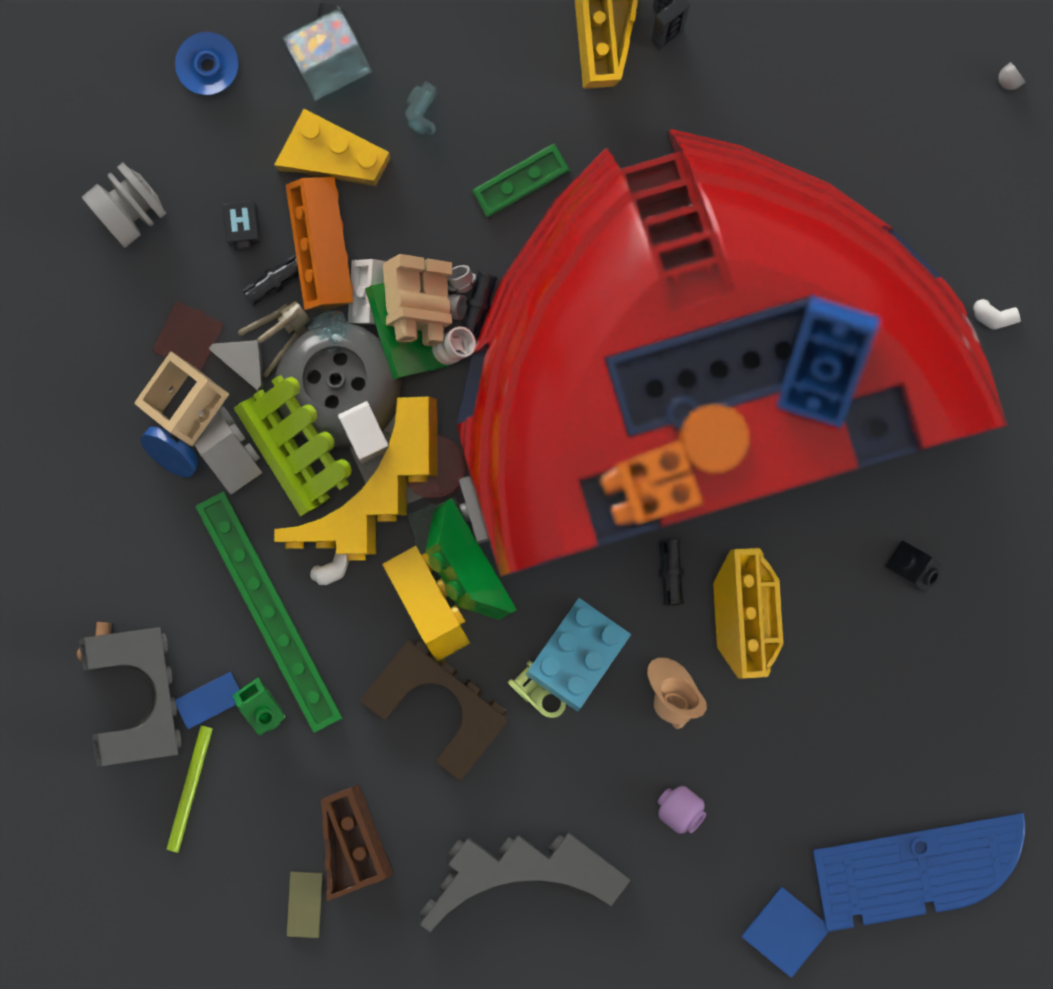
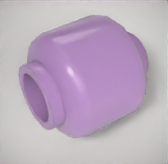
(681, 809)

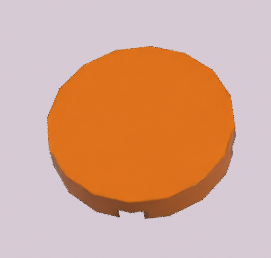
(714, 438)

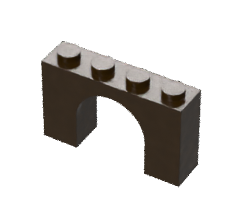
(479, 719)

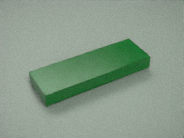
(521, 181)

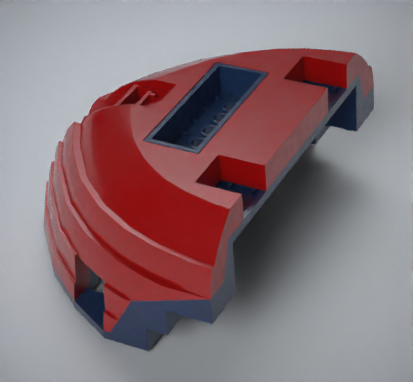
(665, 277)

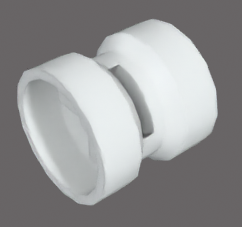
(457, 345)

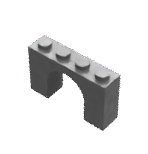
(144, 653)

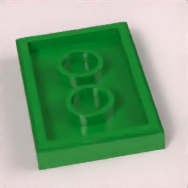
(403, 357)

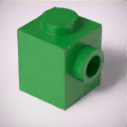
(259, 706)

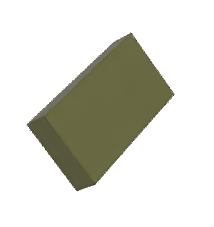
(304, 904)

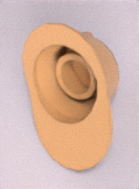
(675, 692)

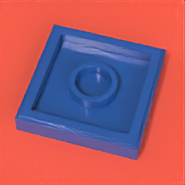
(785, 932)

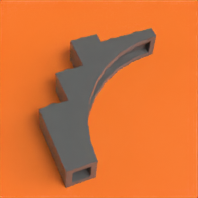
(479, 870)

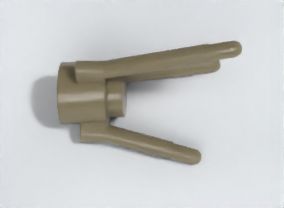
(290, 318)

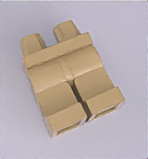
(417, 298)

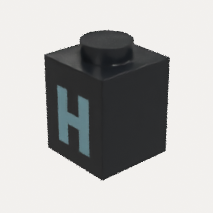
(241, 224)

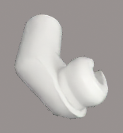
(994, 318)
(330, 572)

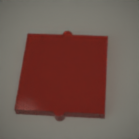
(188, 335)

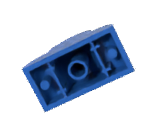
(827, 361)

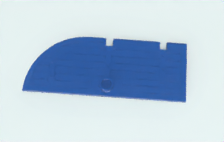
(902, 872)

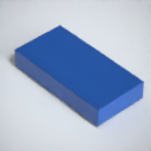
(208, 700)

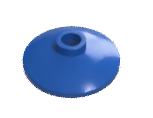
(195, 52)

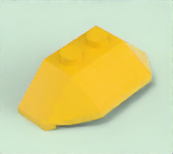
(748, 613)

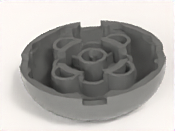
(364, 361)

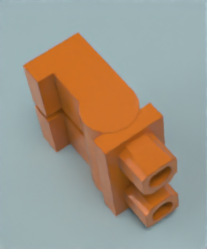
(643, 489)

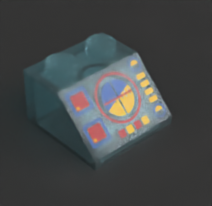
(327, 54)

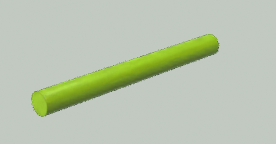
(189, 788)

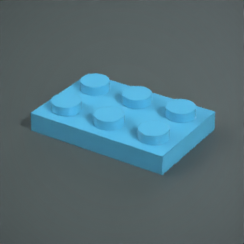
(578, 654)

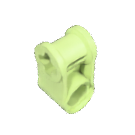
(534, 693)

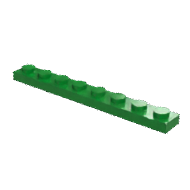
(269, 612)

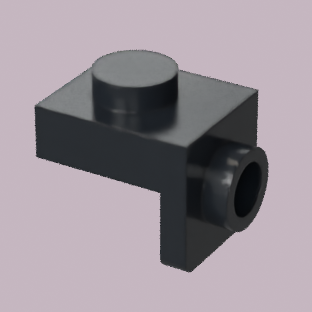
(914, 566)

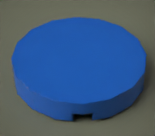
(171, 455)

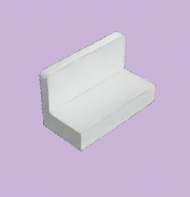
(363, 274)

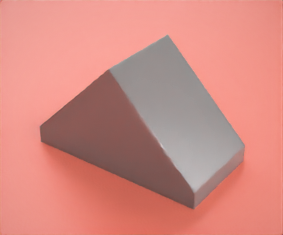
(244, 359)

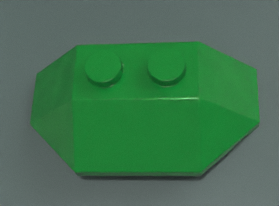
(464, 566)

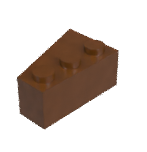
(351, 844)

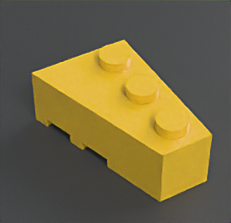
(604, 39)
(330, 151)
(427, 603)

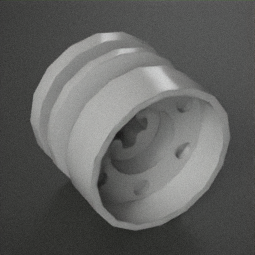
(124, 204)

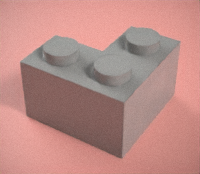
(225, 454)

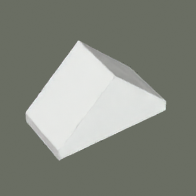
(364, 432)

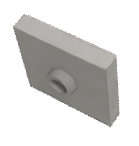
(471, 510)

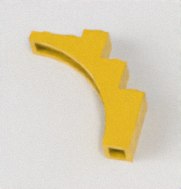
(410, 455)

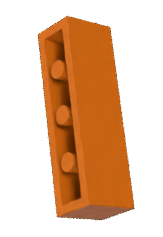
(319, 243)

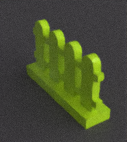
(280, 450)

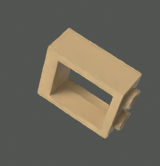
(203, 396)

